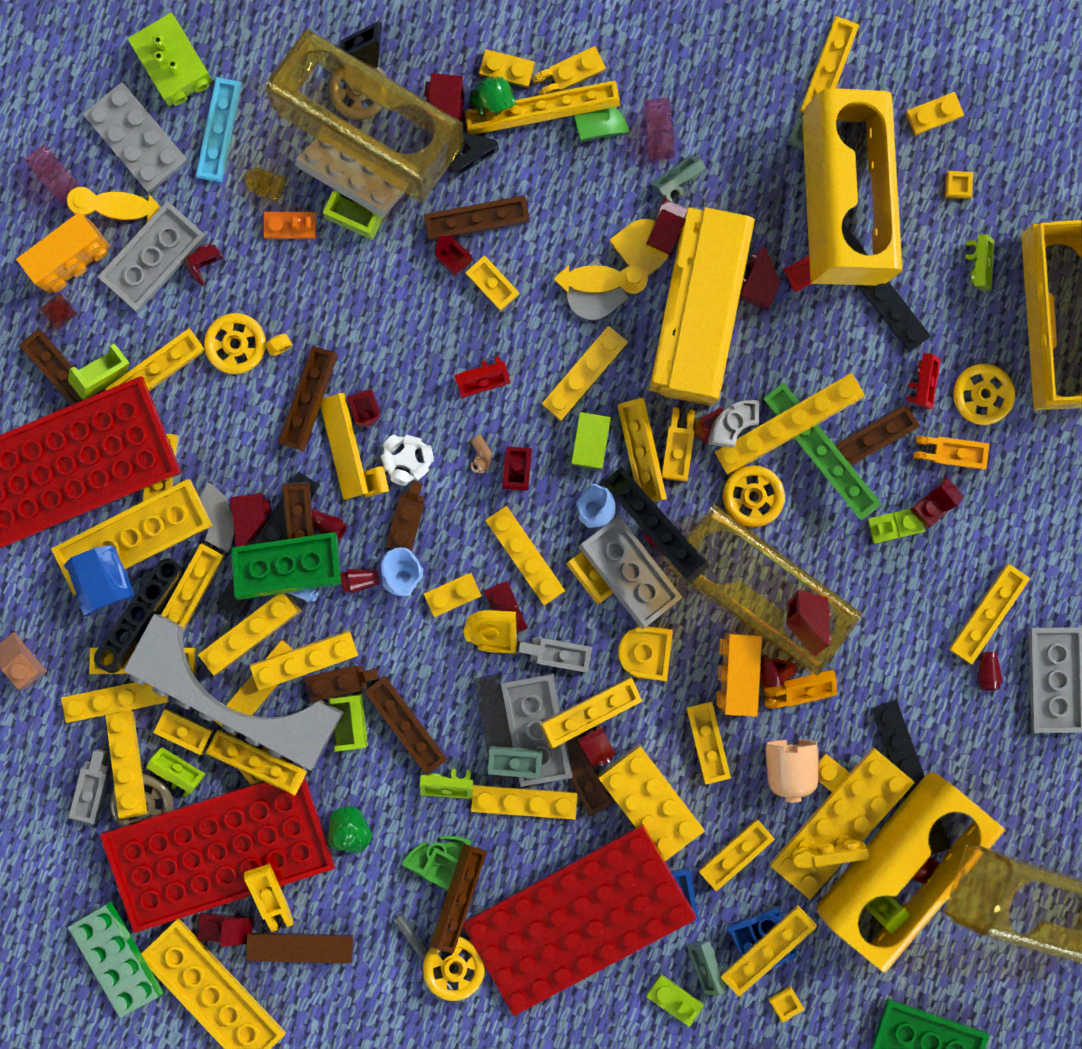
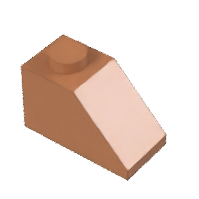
(19, 662)

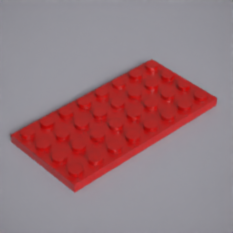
(81, 460)
(201, 850)
(579, 920)

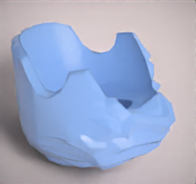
(596, 506)
(400, 571)

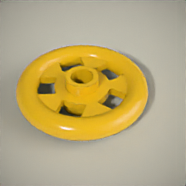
(251, 329)
(993, 413)
(775, 501)
(465, 988)

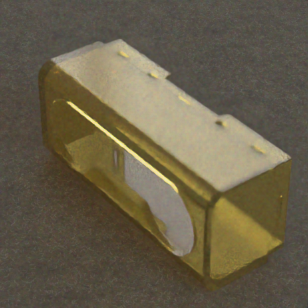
(410, 173)
(756, 611)
(984, 894)

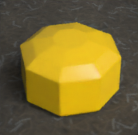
(278, 344)

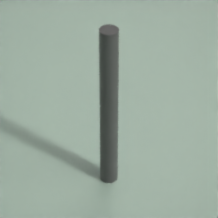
(419, 948)

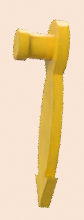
(111, 204)
(603, 279)

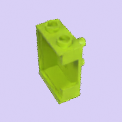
(170, 60)

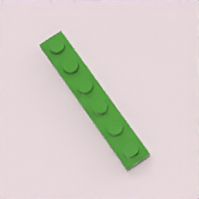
(828, 458)

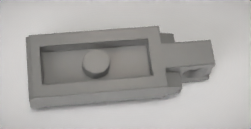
(558, 654)
(90, 789)

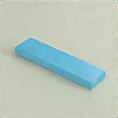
(218, 129)

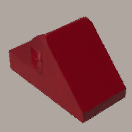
(666, 226)
(517, 468)
(937, 502)
(502, 599)
(224, 928)

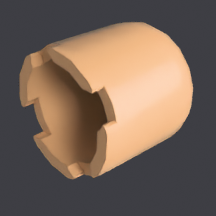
(792, 768)

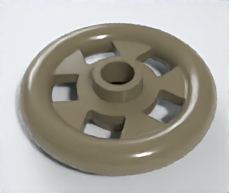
(357, 110)
(159, 791)

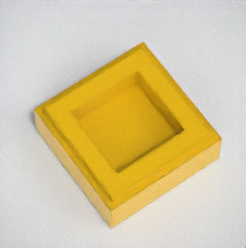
(958, 185)
(376, 481)
(786, 1003)

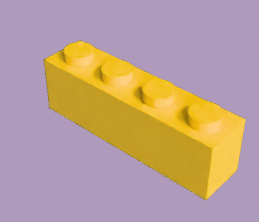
(249, 633)

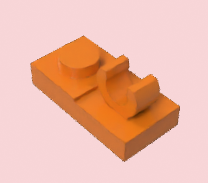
(290, 225)

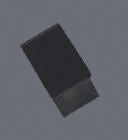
(364, 43)
(479, 150)

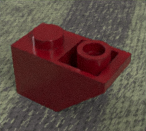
(762, 281)
(809, 620)

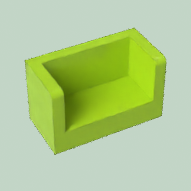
(352, 216)
(99, 373)
(591, 441)
(351, 728)

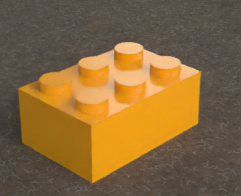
(64, 253)
(739, 674)

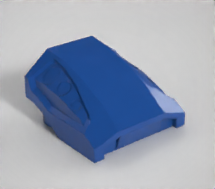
(98, 578)
(752, 929)

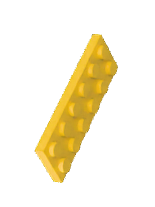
(142, 528)
(845, 815)
(210, 991)

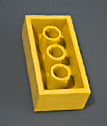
(650, 801)

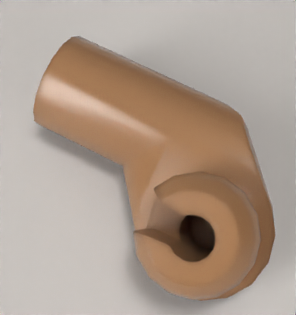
(482, 457)

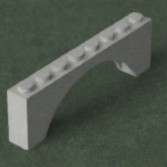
(164, 665)

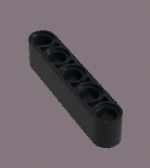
(127, 621)

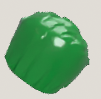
(492, 94)
(348, 830)

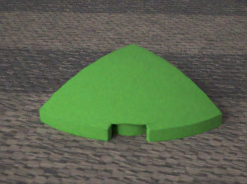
(600, 124)
(429, 860)

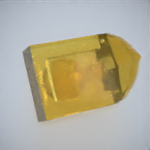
(264, 183)

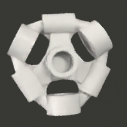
(406, 459)

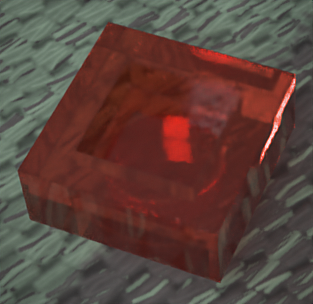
(58, 311)

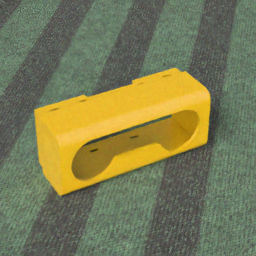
(833, 187)
(703, 306)
(1041, 308)
(894, 859)

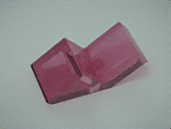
(659, 129)
(52, 173)

